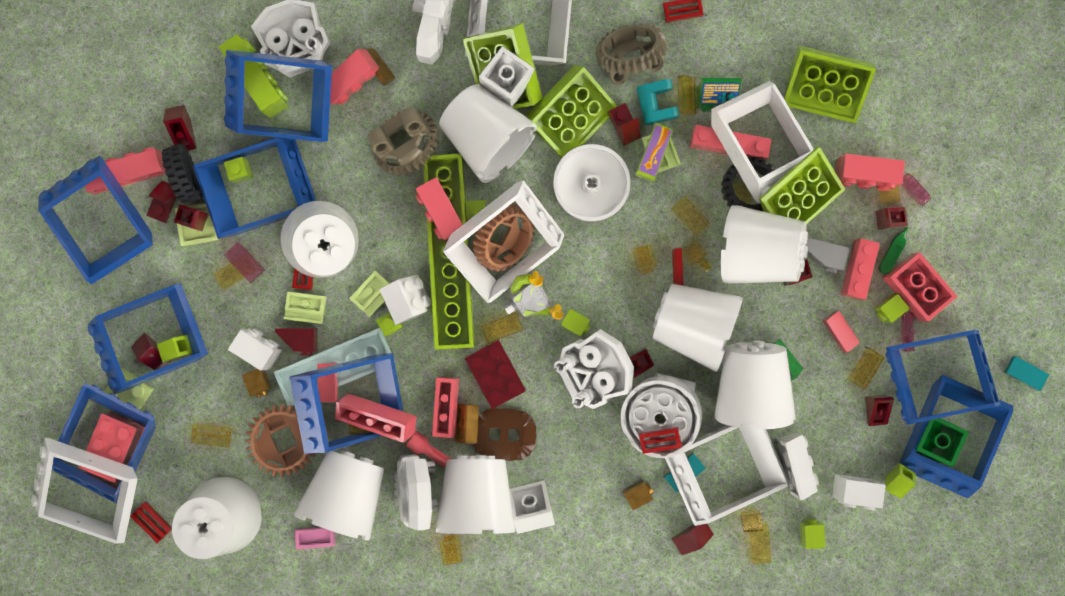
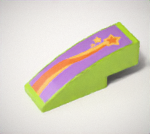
(654, 152)

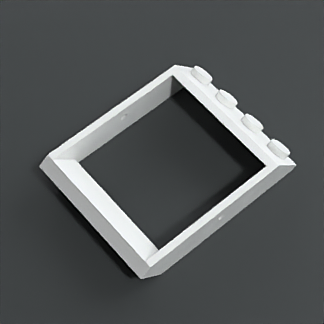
(557, 35)
(742, 105)
(478, 275)
(763, 456)
(114, 533)

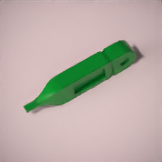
(893, 253)

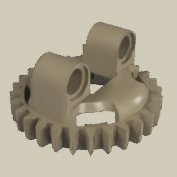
(625, 42)
(408, 155)

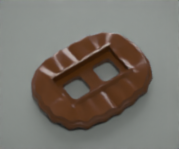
(505, 420)

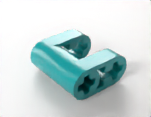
(649, 105)

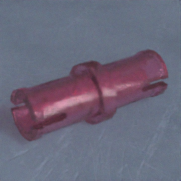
(907, 329)

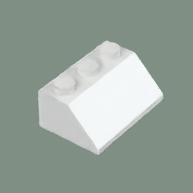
(797, 465)

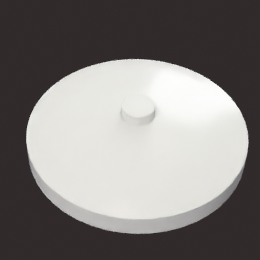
(591, 183)

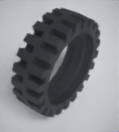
(181, 173)
(728, 179)

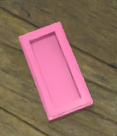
(314, 538)

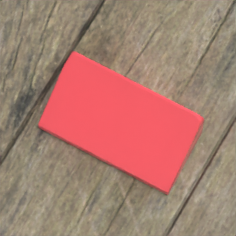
(841, 332)
(328, 385)

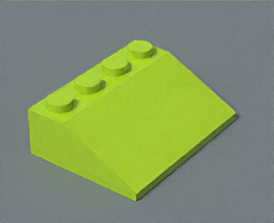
(484, 46)
(828, 84)
(571, 111)
(804, 189)

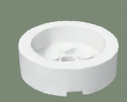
(663, 396)

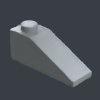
(827, 255)

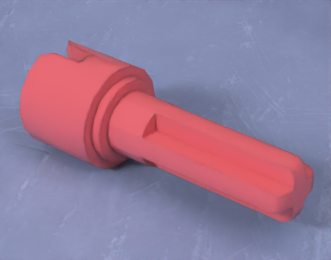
(419, 444)

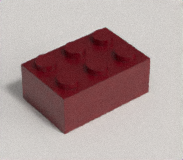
(495, 374)

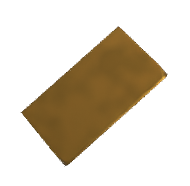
(383, 73)
(467, 423)

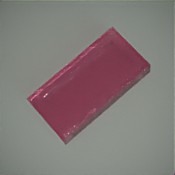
(244, 262)

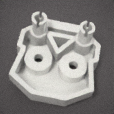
(286, 22)
(433, 27)
(585, 374)
(414, 491)

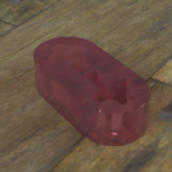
(915, 190)

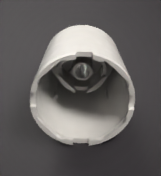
(486, 131)
(307, 227)
(762, 247)
(696, 323)
(755, 387)
(343, 495)
(475, 497)
(230, 514)

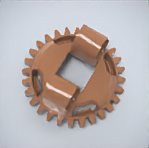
(515, 239)
(265, 448)

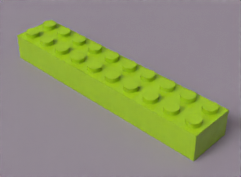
(449, 288)

